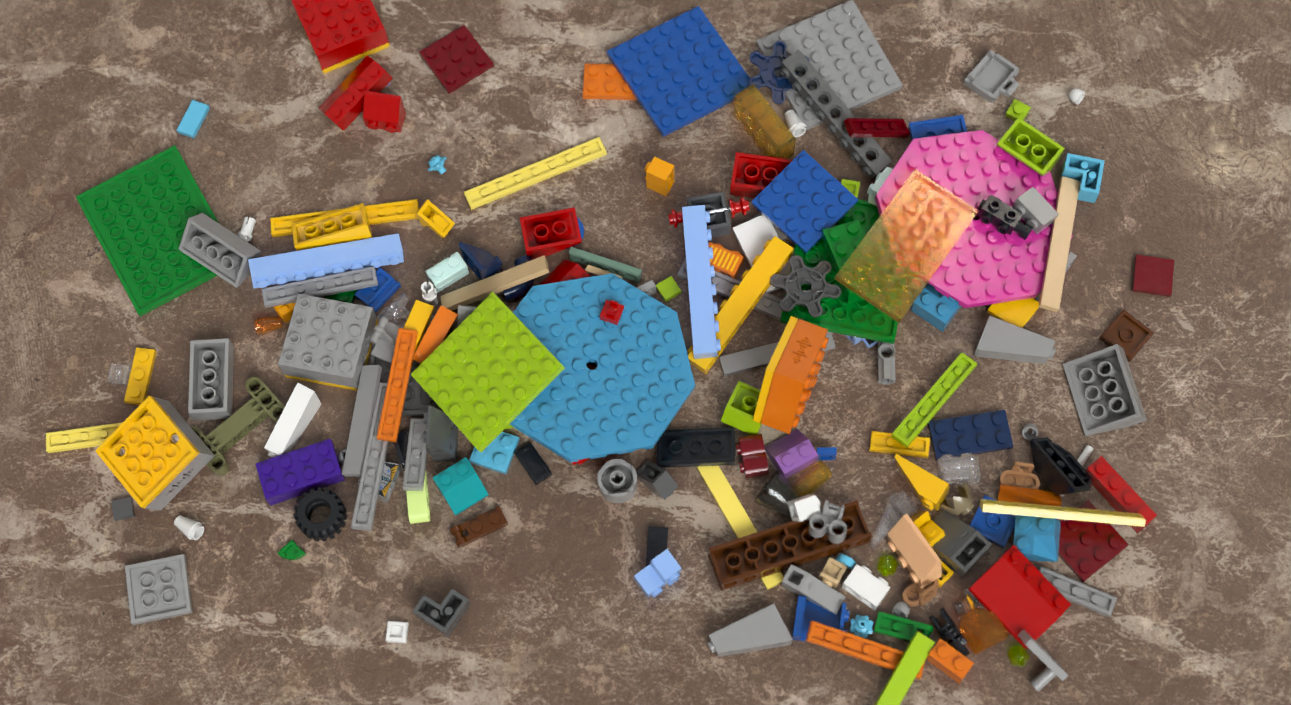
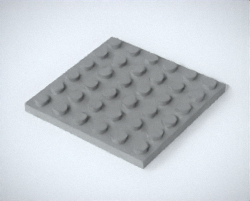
(842, 53)

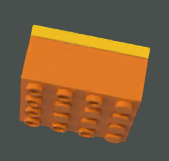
(791, 375)

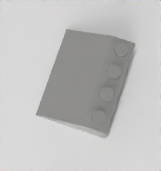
(1104, 391)

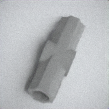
(886, 365)

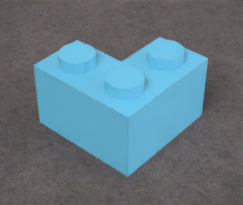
(1087, 171)

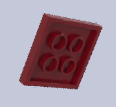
(456, 59)
(1088, 545)

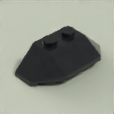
(1059, 468)

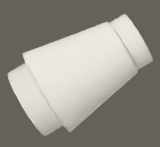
(794, 123)
(189, 527)

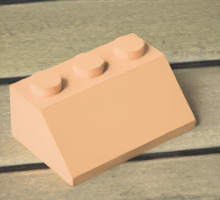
(914, 552)

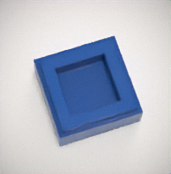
(826, 453)

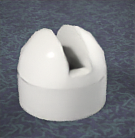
(1076, 96)

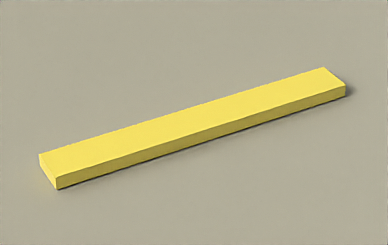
(535, 173)
(733, 511)
(1062, 512)

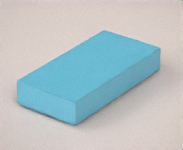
(193, 119)

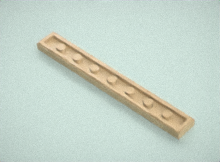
(1059, 244)

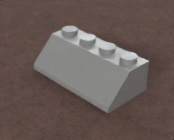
(217, 249)

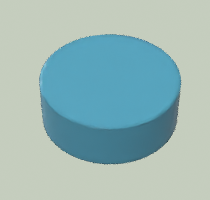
(847, 561)

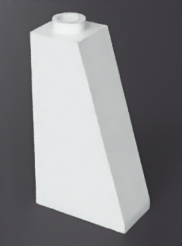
(293, 421)

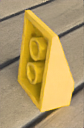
(926, 486)

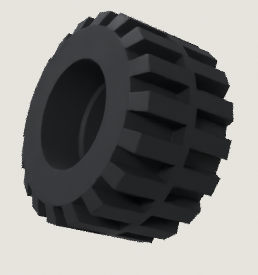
(309, 504)

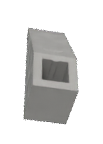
(813, 589)

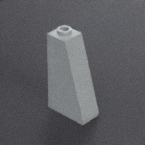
(1013, 343)
(753, 633)

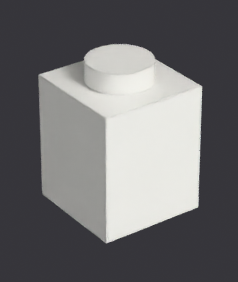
(804, 507)

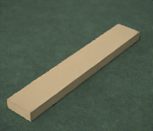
(495, 283)

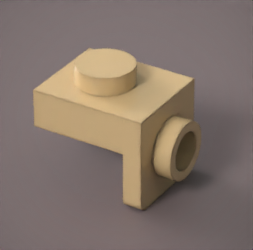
(832, 573)

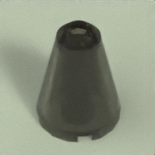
(776, 494)

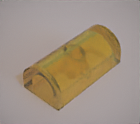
(812, 479)

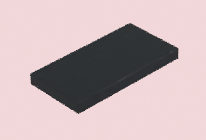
(696, 447)

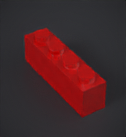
(1118, 492)

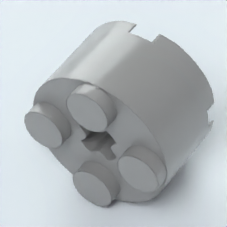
(607, 484)

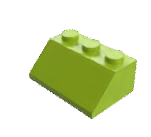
(1031, 147)

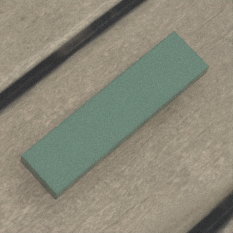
(605, 264)

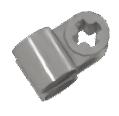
(830, 520)

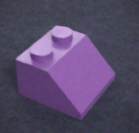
(792, 453)

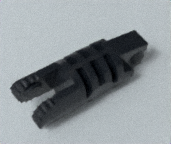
(950, 633)

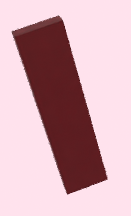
(876, 127)

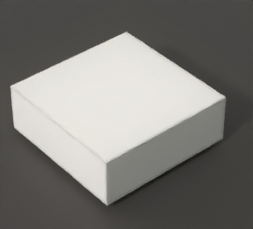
(397, 632)

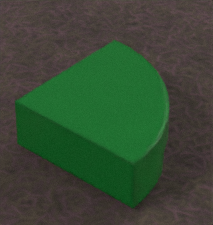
(291, 551)

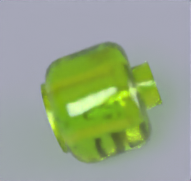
(887, 565)
(1018, 656)

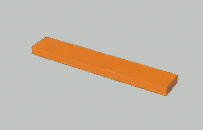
(397, 385)
(855, 646)

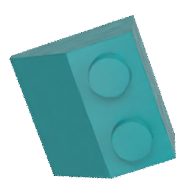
(460, 486)

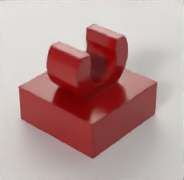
(612, 312)

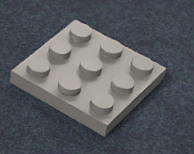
(158, 589)

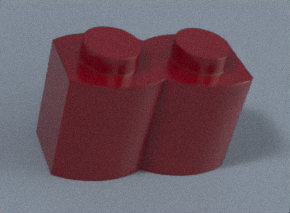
(753, 456)

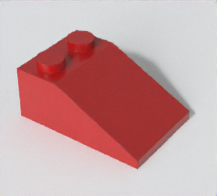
(550, 232)

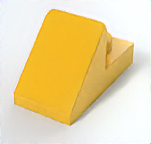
(433, 217)
(927, 527)

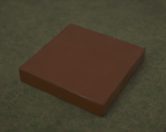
(1127, 333)

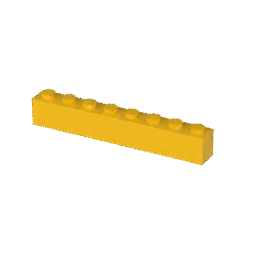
(746, 296)

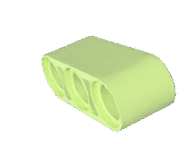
(418, 505)

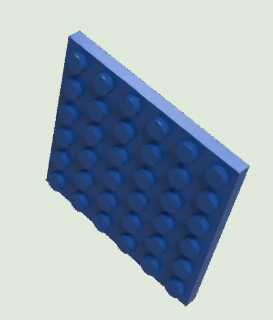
(680, 70)

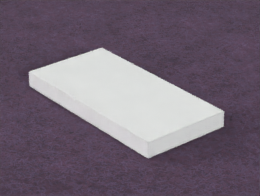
(752, 238)

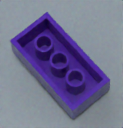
(300, 471)

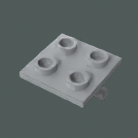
(385, 339)

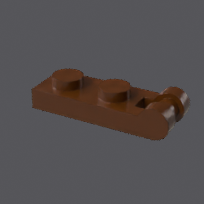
(479, 526)

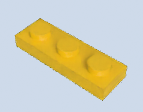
(140, 376)

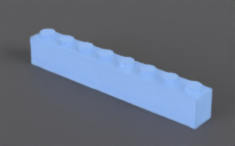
(325, 260)
(699, 282)

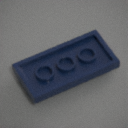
(971, 434)

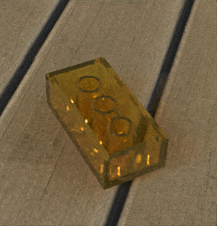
(763, 124)

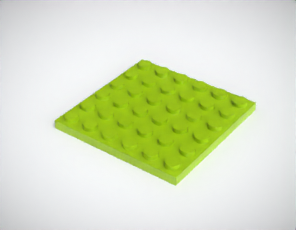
(487, 371)

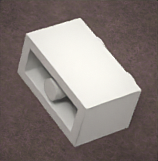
(866, 586)

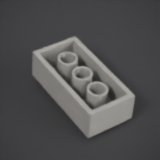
(211, 379)

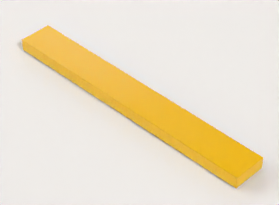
(376, 215)

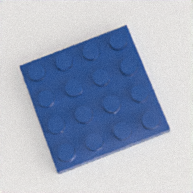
(804, 201)

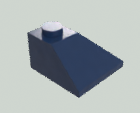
(480, 261)

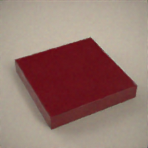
(1153, 275)

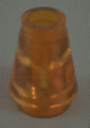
(267, 324)

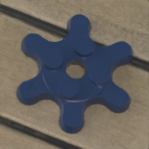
(767, 77)

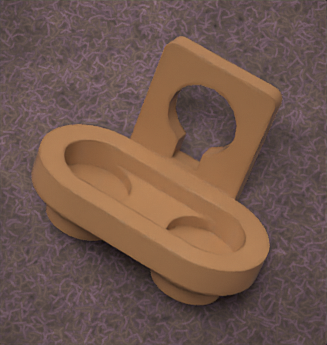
(1020, 477)
(915, 596)

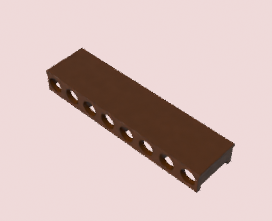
(781, 546)

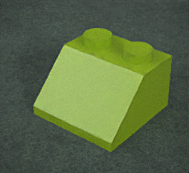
(741, 409)

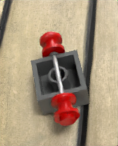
(719, 216)

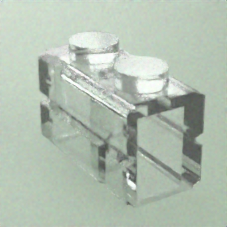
(959, 469)

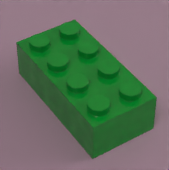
(839, 244)

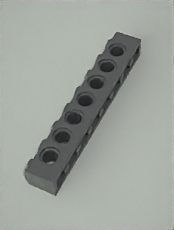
(834, 104)

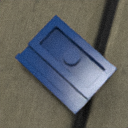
(378, 295)

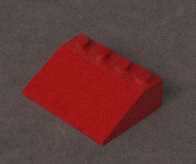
(1019, 595)

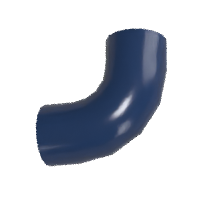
(521, 289)

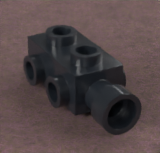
(1003, 217)

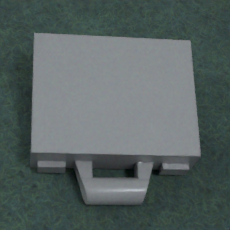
(992, 77)

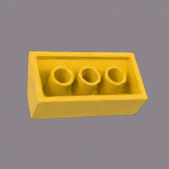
(332, 228)

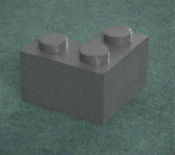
(445, 616)

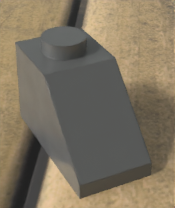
(656, 479)

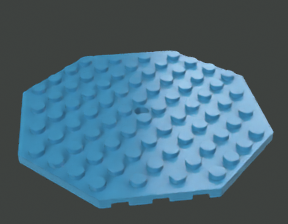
(638, 376)

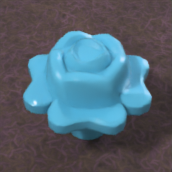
(437, 163)
(861, 626)

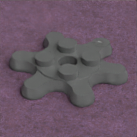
(804, 275)

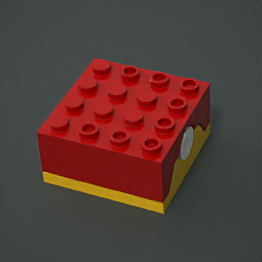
(341, 30)

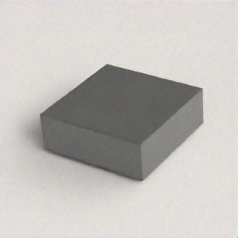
(123, 508)

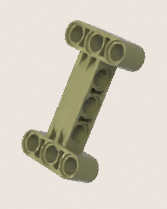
(240, 423)

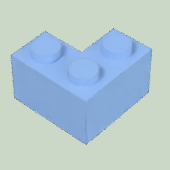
(657, 574)

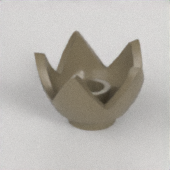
(960, 504)

